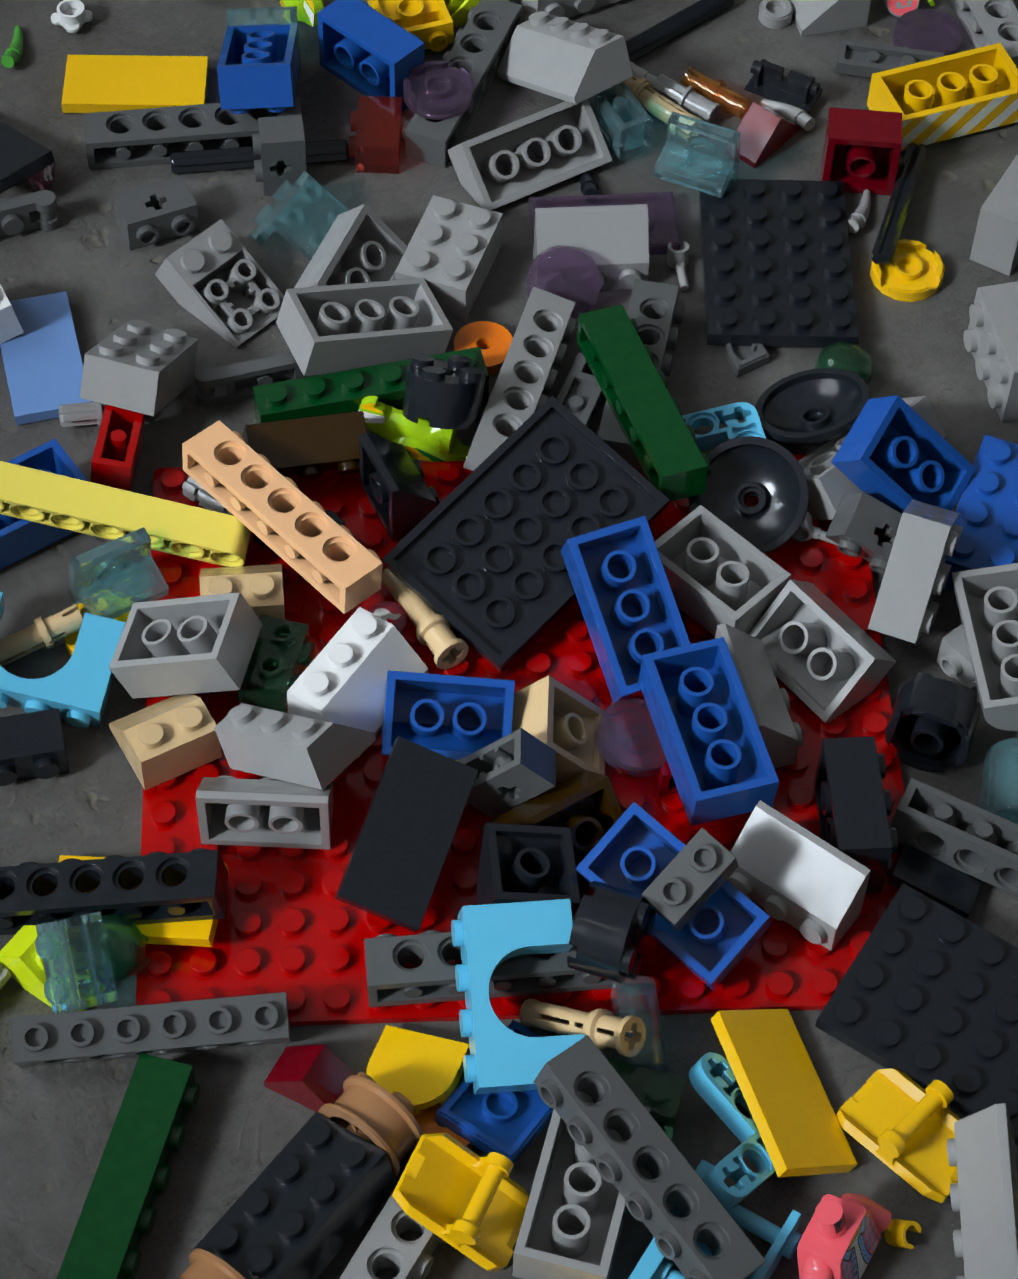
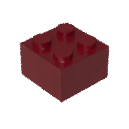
(862, 149)

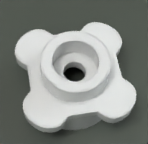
(71, 15)

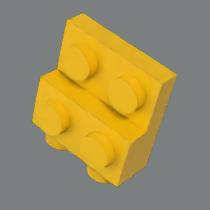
(422, 18)

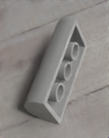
(990, 625)

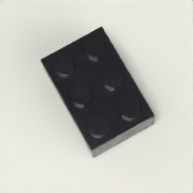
(855, 806)

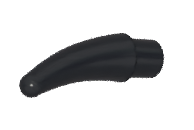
(588, 184)

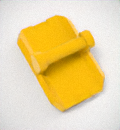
(905, 1128)
(464, 1198)

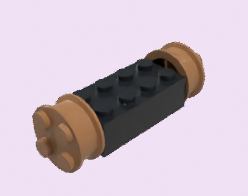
(313, 1190)

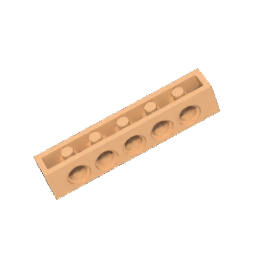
(282, 516)

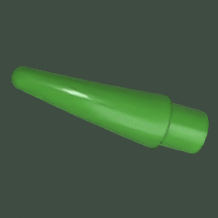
(14, 52)

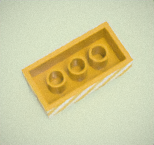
(949, 94)

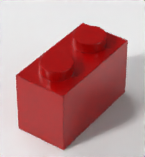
(118, 448)

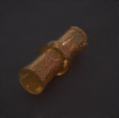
(717, 92)

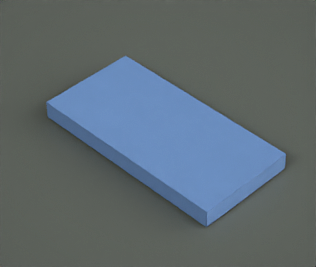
(44, 361)

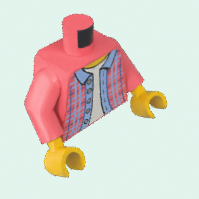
(846, 1235)

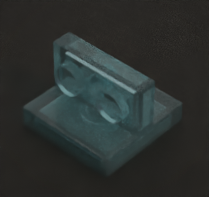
(699, 155)
(116, 576)

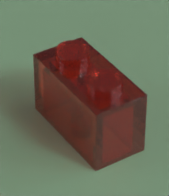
(377, 134)

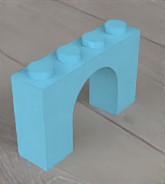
(78, 687)
(487, 937)

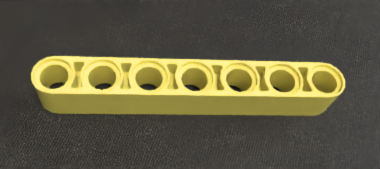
(117, 512)

